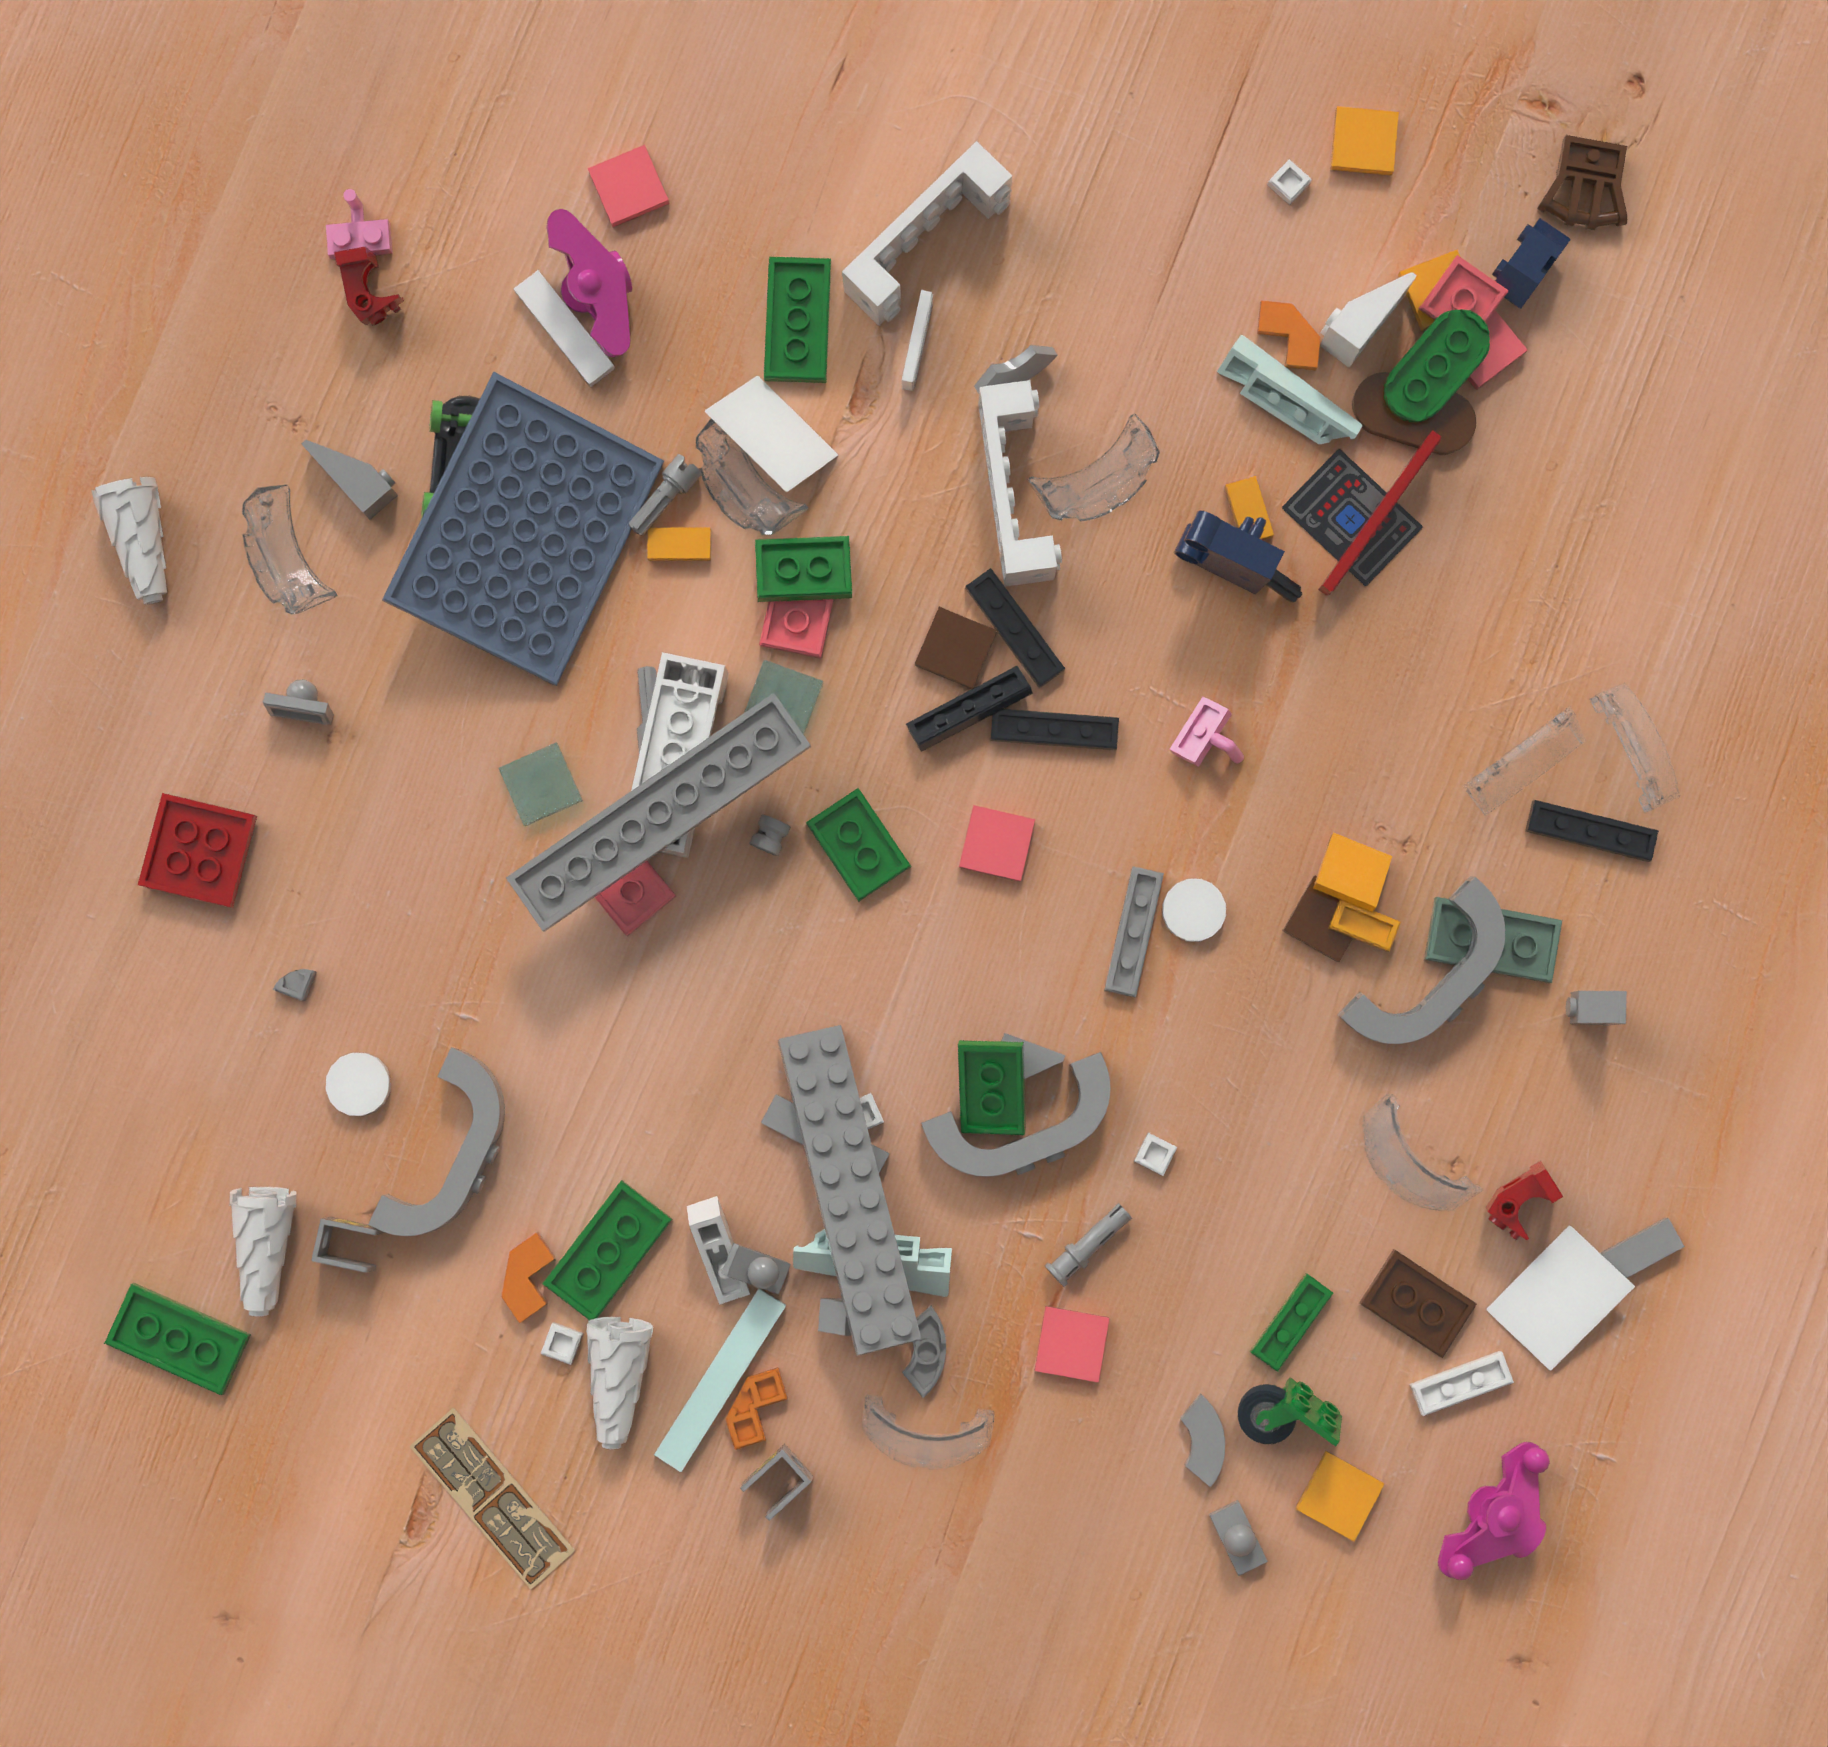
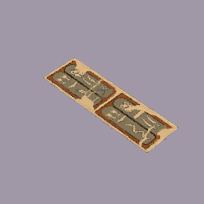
(492, 1498)

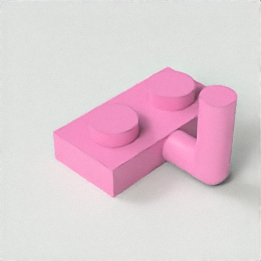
(359, 233)
(1202, 732)

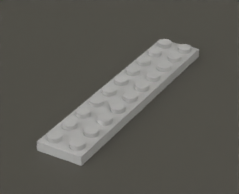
(658, 812)
(849, 1190)

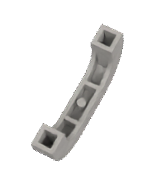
(1460, 983)
(1093, 1099)
(477, 1150)

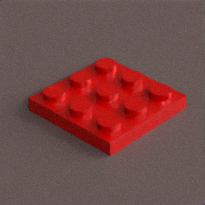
(197, 850)

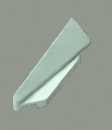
(1286, 394)
(924, 1269)

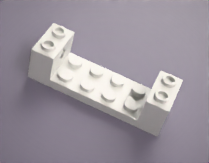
(973, 175)
(1002, 410)
(679, 719)

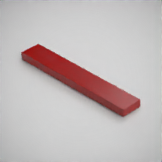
(1380, 513)

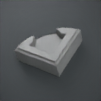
(296, 983)

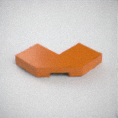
(1287, 321)
(518, 1288)
(743, 1417)

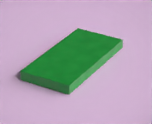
(797, 319)
(607, 1251)
(177, 1339)

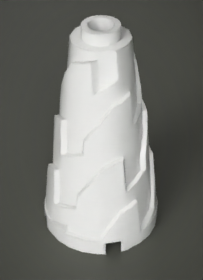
(136, 532)
(261, 1235)
(617, 1361)

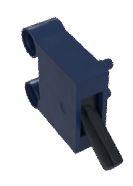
(1236, 554)

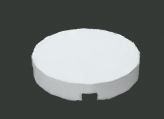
(1194, 910)
(358, 1084)

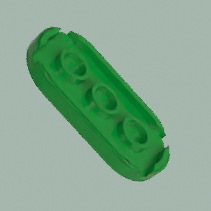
(1437, 365)

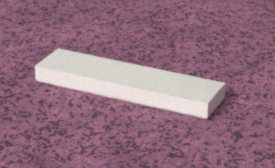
(564, 328)

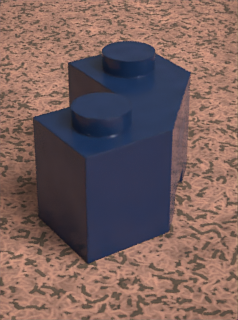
(1531, 261)

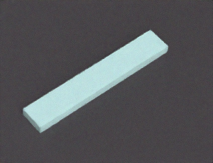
(720, 1380)

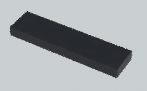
(1015, 628)
(969, 708)
(1055, 729)
(1591, 830)

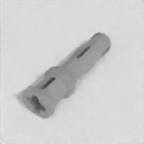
(1077, 1255)

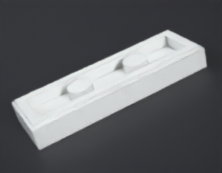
(917, 340)
(1461, 1383)

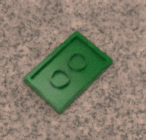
(803, 569)
(858, 844)
(992, 1087)

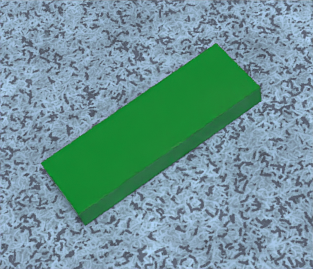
(1291, 1322)

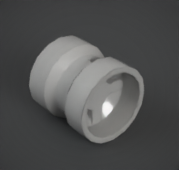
(770, 835)

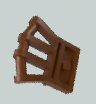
(1594, 164)

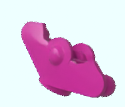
(595, 281)
(1501, 1517)

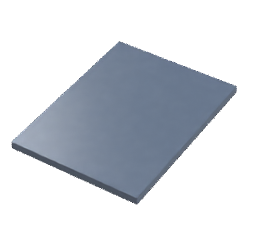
(523, 529)

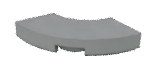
(1018, 369)
(928, 1353)
(1206, 1440)

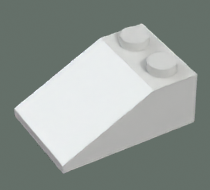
(1353, 327)

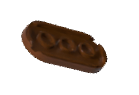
(1453, 422)

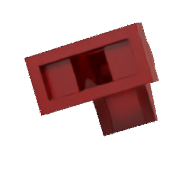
(355, 268)
(1530, 1184)

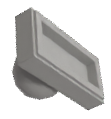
(299, 704)
(756, 1268)
(1238, 1537)

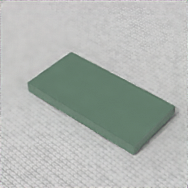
(1528, 945)

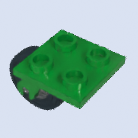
(1271, 1413)

